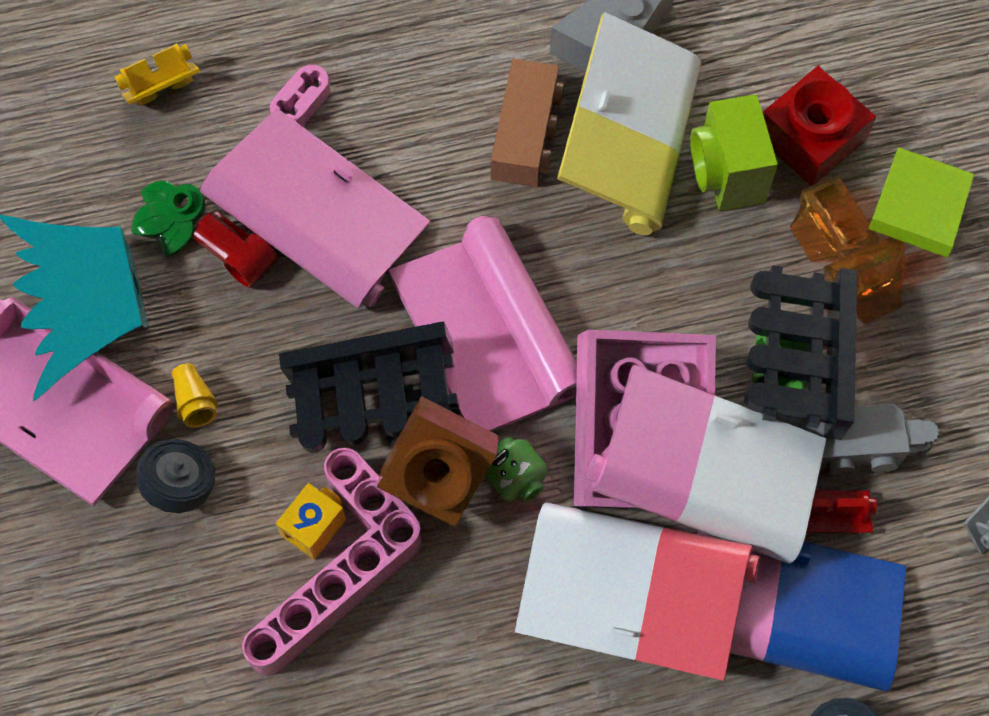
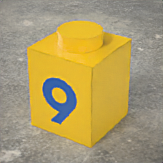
(312, 520)

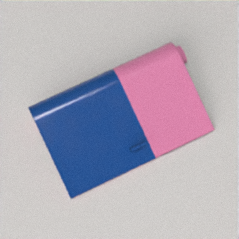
(824, 615)

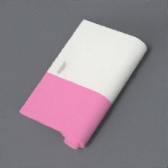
(710, 465)

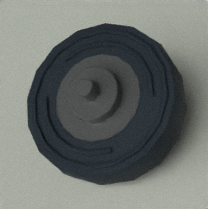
(175, 476)

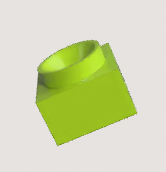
(734, 153)

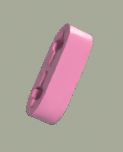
(304, 101)

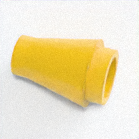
(193, 398)

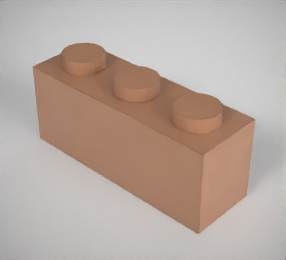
(526, 123)

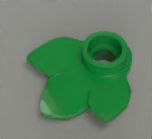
(165, 217)

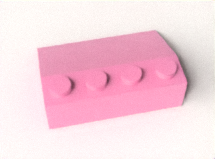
(602, 376)

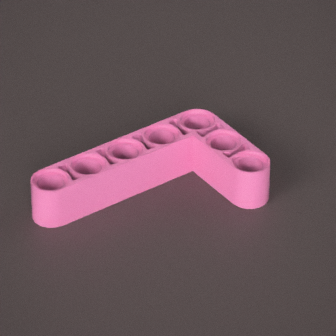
(342, 569)

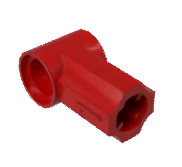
(242, 254)

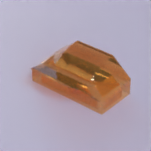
(831, 222)
(879, 277)

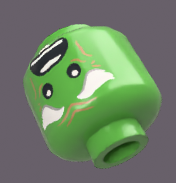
(517, 471)

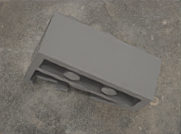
(575, 34)

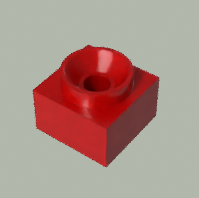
(817, 125)

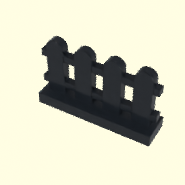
(836, 332)
(361, 361)

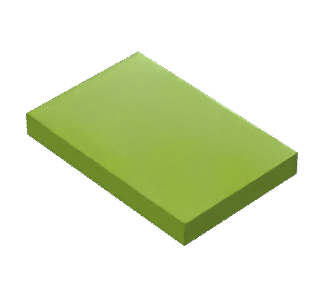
(922, 202)

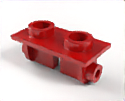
(842, 512)

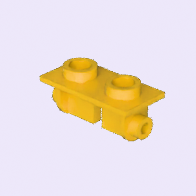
(145, 84)

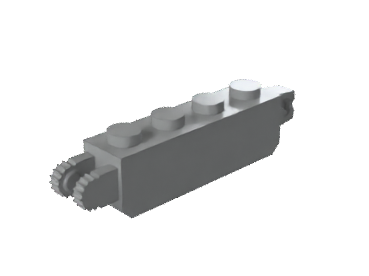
(875, 440)

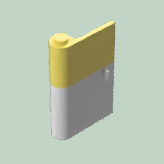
(631, 121)

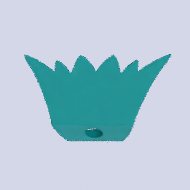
(85, 288)

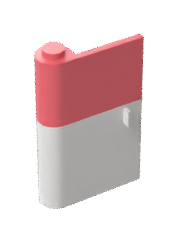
(635, 589)

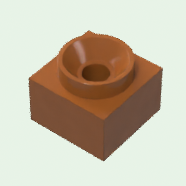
(431, 486)

